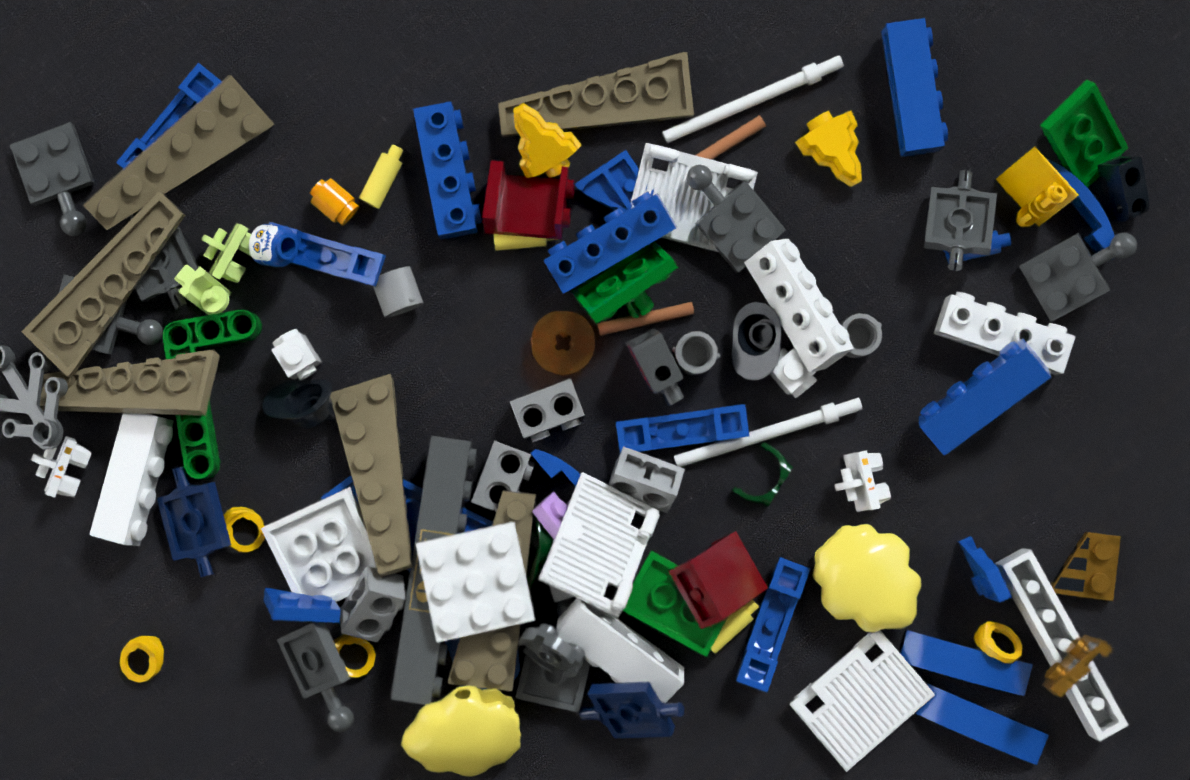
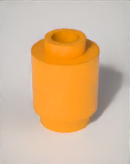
(333, 201)

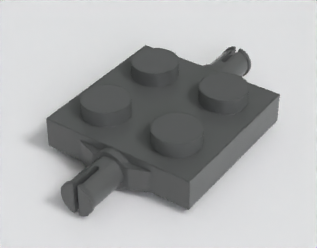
(960, 220)
(165, 267)

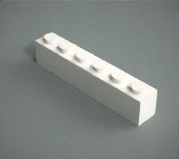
(1054, 634)

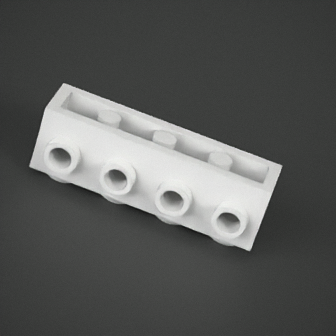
(799, 304)
(992, 329)
(132, 478)
(619, 649)

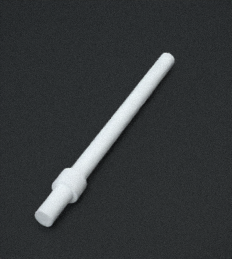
(810, 74)
(829, 413)

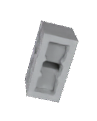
(544, 401)
(495, 475)
(646, 479)
(372, 605)

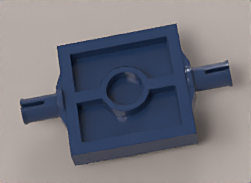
(193, 521)
(631, 710)

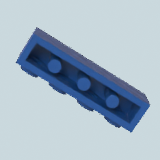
(913, 87)
(446, 170)
(610, 243)
(983, 396)

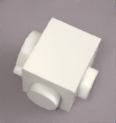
(296, 355)
(792, 373)

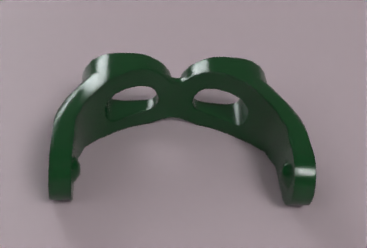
(785, 469)

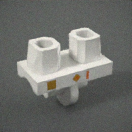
(859, 481)
(59, 482)

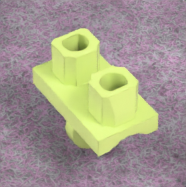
(223, 265)
(203, 290)

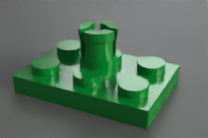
(1084, 133)
(625, 284)
(661, 605)

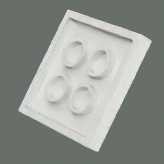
(322, 546)
(475, 581)

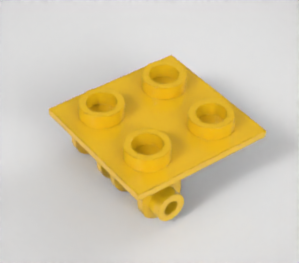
(1036, 188)

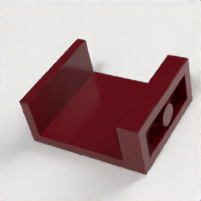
(527, 205)
(718, 580)

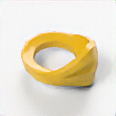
(238, 512)
(347, 639)
(987, 644)
(153, 647)

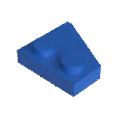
(612, 183)
(987, 575)
(300, 607)

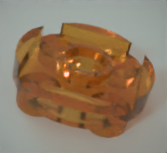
(563, 324)

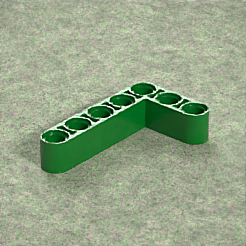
(195, 342)

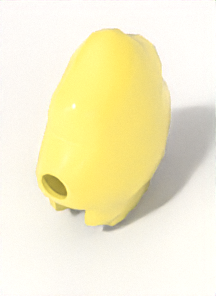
(867, 578)
(464, 732)

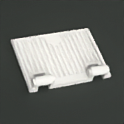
(681, 200)
(599, 544)
(862, 700)

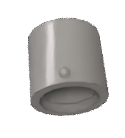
(398, 292)
(864, 334)
(695, 353)

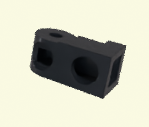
(1126, 186)

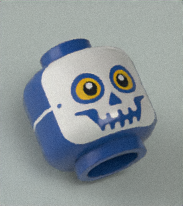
(273, 245)

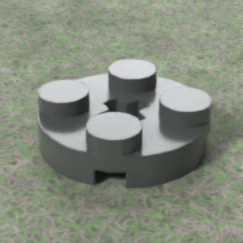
(550, 651)

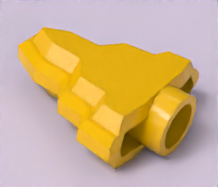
(542, 143)
(833, 145)

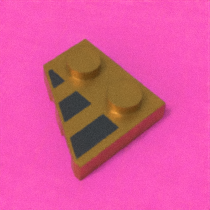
(1091, 568)
(1075, 665)

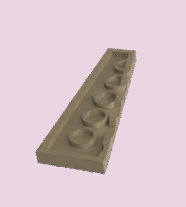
(624, 97)
(198, 139)
(87, 305)
(151, 387)
(371, 444)
(491, 656)

